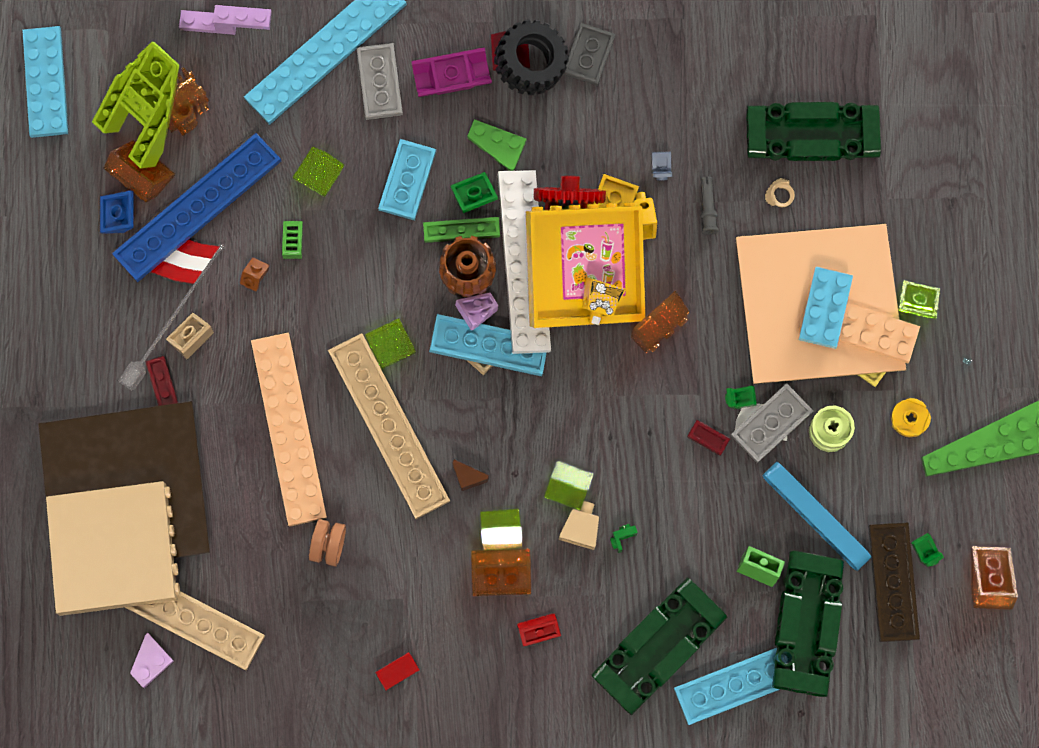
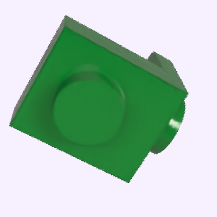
(741, 397)
(624, 532)
(927, 550)

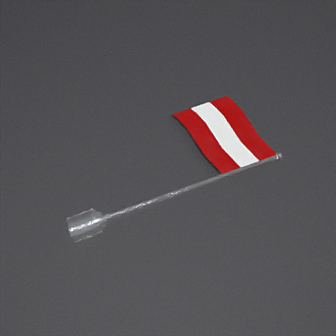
(184, 265)

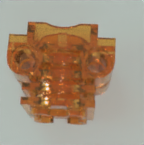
(187, 96)

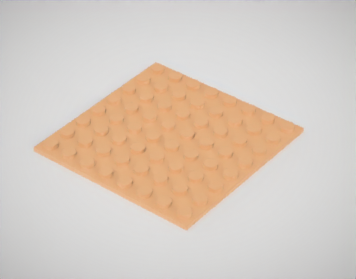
(776, 286)

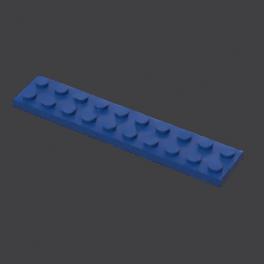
(196, 207)

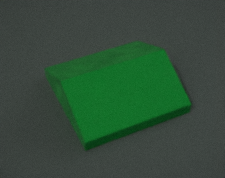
(474, 192)

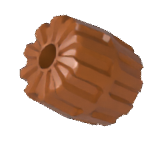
(467, 266)

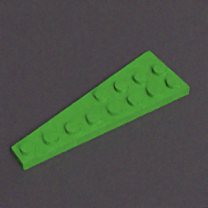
(999, 441)

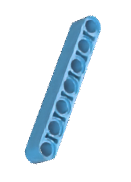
(816, 516)

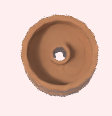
(328, 542)

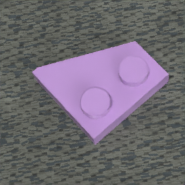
(477, 309)

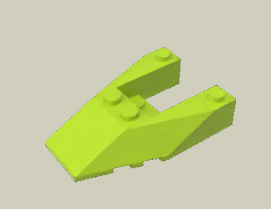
(148, 94)

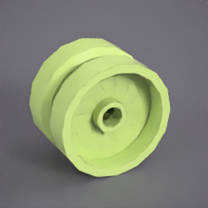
(832, 417)

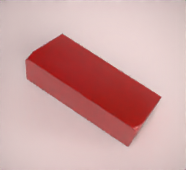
(539, 629)
(397, 671)

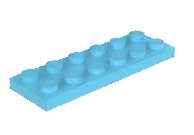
(45, 81)
(482, 345)
(728, 687)

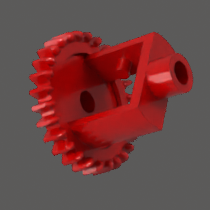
(569, 190)

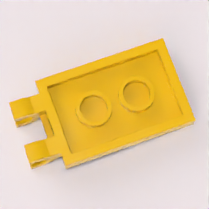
(617, 191)

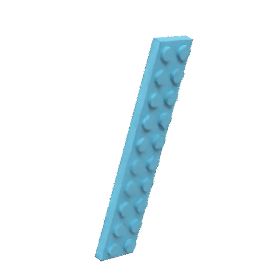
(320, 56)

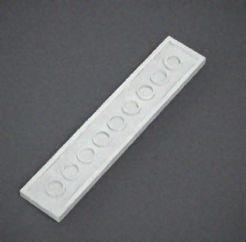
(515, 199)

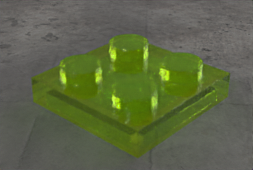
(390, 343)

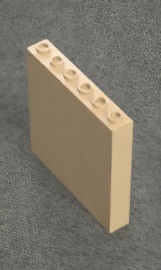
(112, 548)

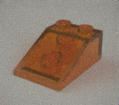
(993, 578)

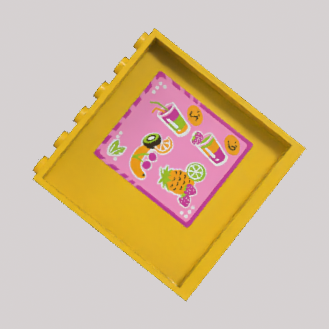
(580, 244)

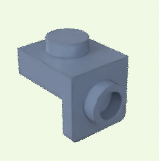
(661, 165)

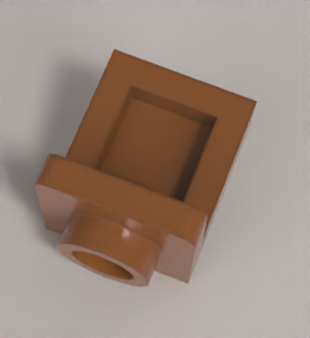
(253, 274)

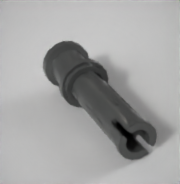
(709, 214)

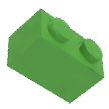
(760, 566)

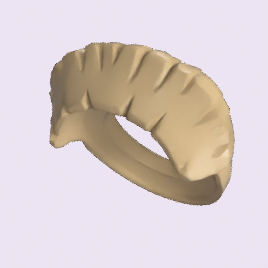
(779, 183)

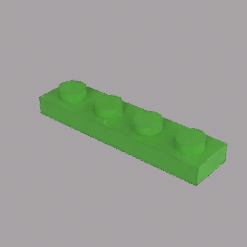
(449, 230)

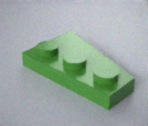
(500, 144)

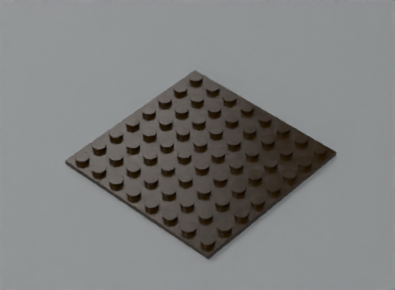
(130, 451)

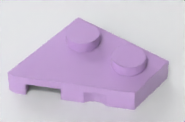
(149, 661)

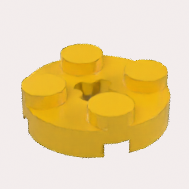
(900, 422)

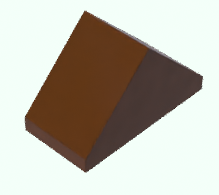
(468, 476)

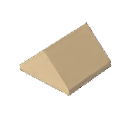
(190, 335)

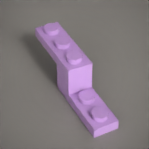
(225, 19)

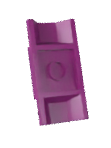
(451, 72)

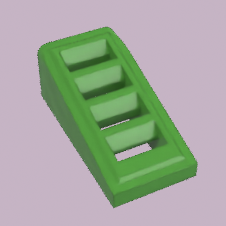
(292, 254)

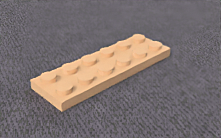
(877, 333)

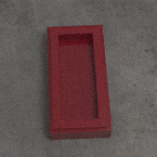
(708, 437)

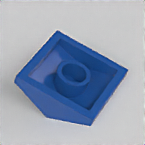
(116, 212)

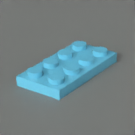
(407, 179)
(825, 307)

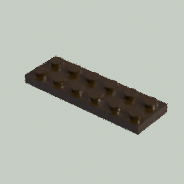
(894, 582)

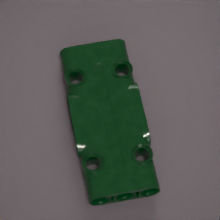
(813, 131)
(808, 624)
(659, 646)

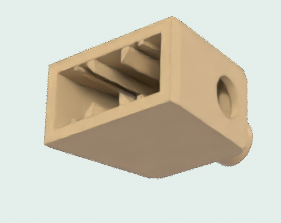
(581, 527)

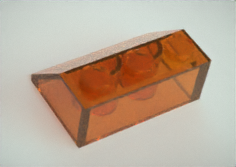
(142, 181)
(660, 323)
(501, 572)

